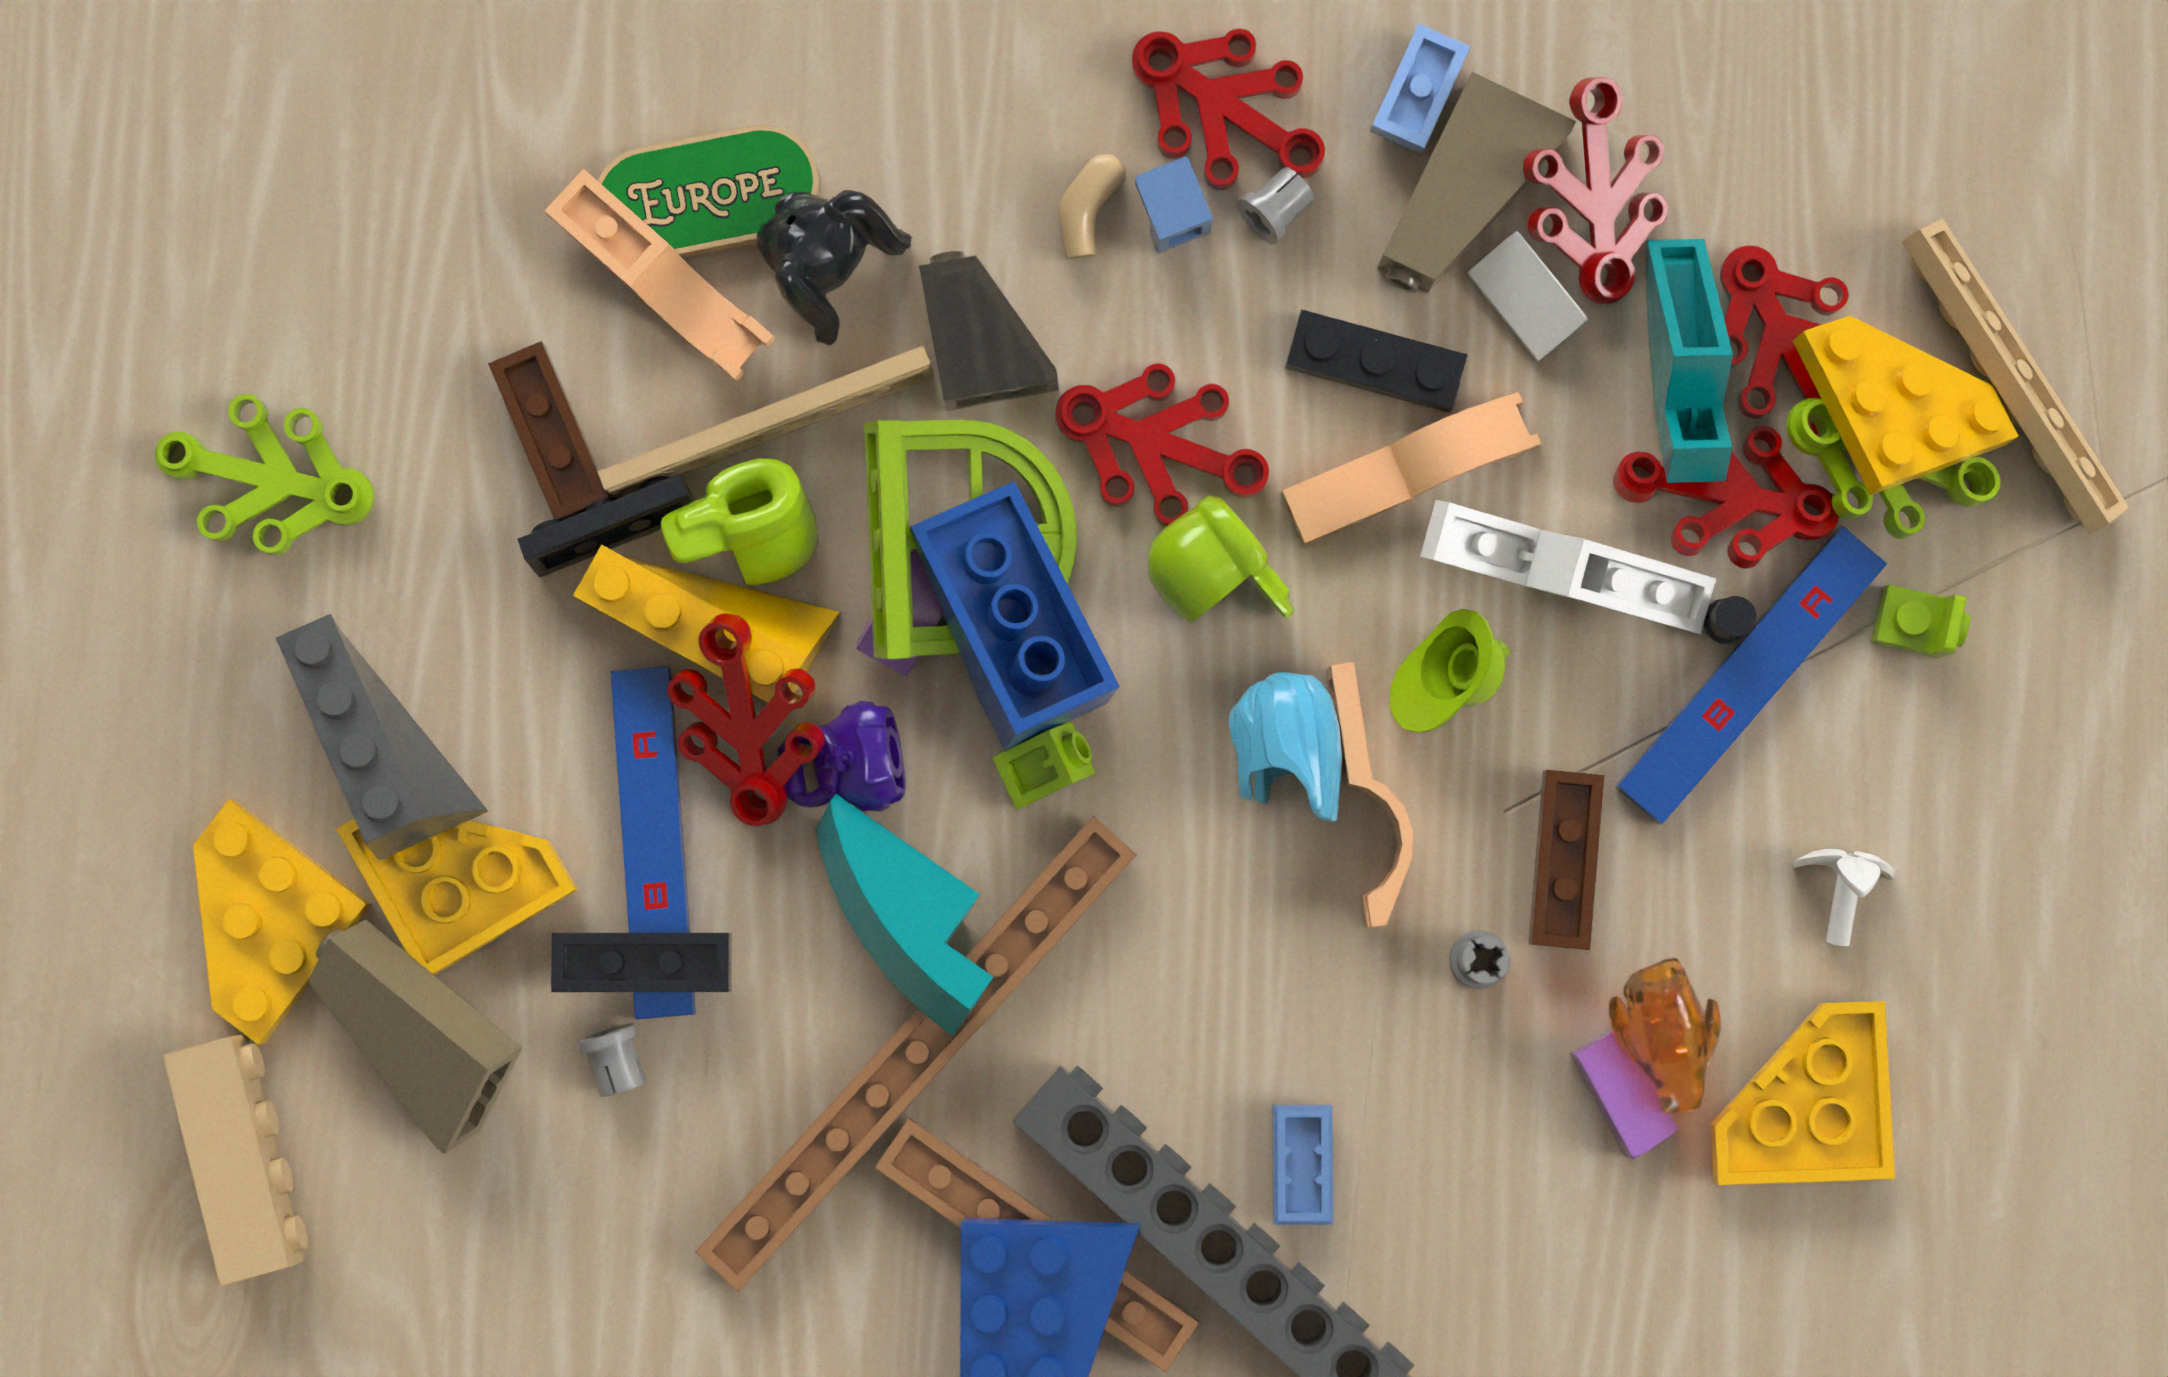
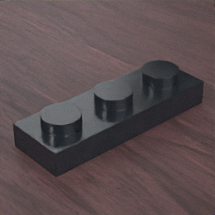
(1376, 361)
(605, 522)
(641, 962)

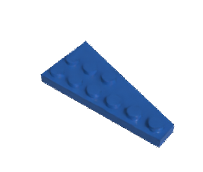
(1038, 1294)

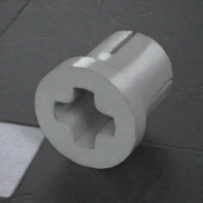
(1276, 205)
(1463, 955)
(614, 1059)

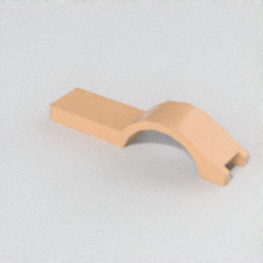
(657, 274)
(1408, 468)
(1358, 776)

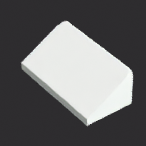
(1527, 296)

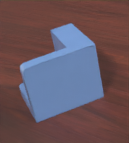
(1174, 204)

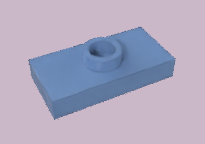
(1302, 1164)

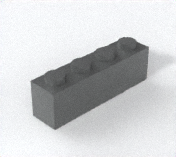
(382, 758)

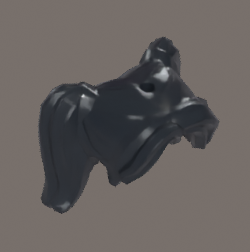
(819, 245)

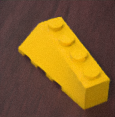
(677, 605)

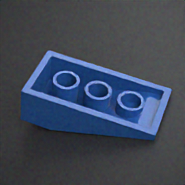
(1012, 616)

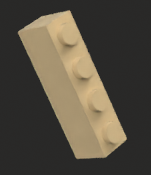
(235, 1158)

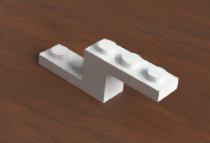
(1567, 566)

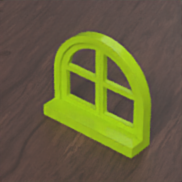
(889, 517)

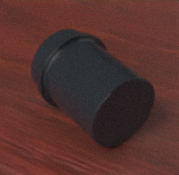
(1729, 619)

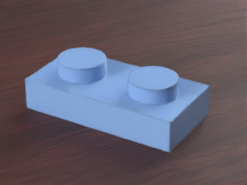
(1420, 88)

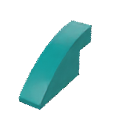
(1688, 360)
(902, 912)

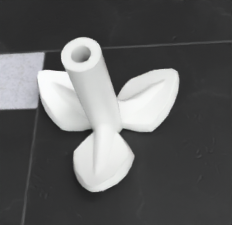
(1855, 877)

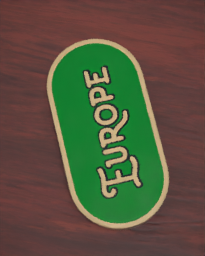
(712, 187)

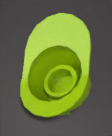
(1448, 671)

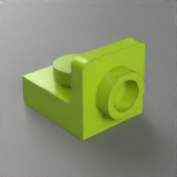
(1920, 621)
(1044, 764)

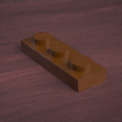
(548, 430)
(1566, 859)

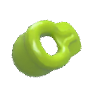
(754, 512)
(1207, 557)

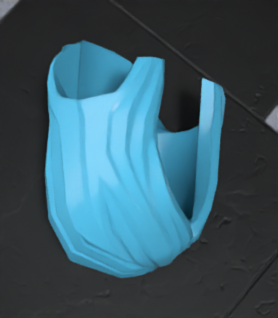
(1289, 729)

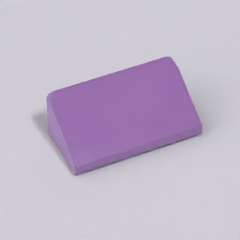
(1623, 1095)

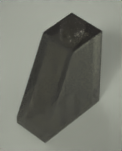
(978, 336)

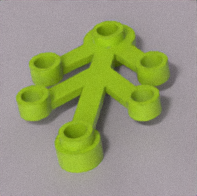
(1829, 449)
(274, 479)

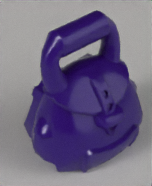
(857, 762)

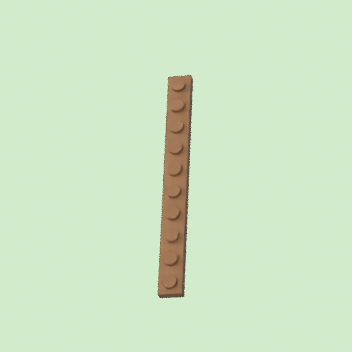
(911, 1059)

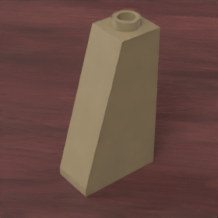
(1469, 180)
(415, 1032)

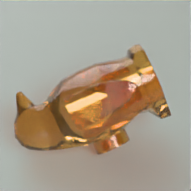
(1667, 1032)

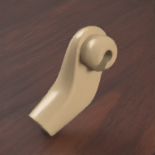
(1084, 200)

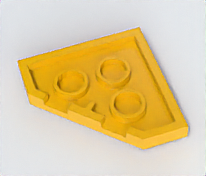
(1899, 405)
(461, 887)
(263, 918)
(1814, 1106)

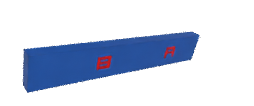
(1750, 675)
(651, 819)

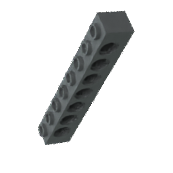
(1225, 1281)

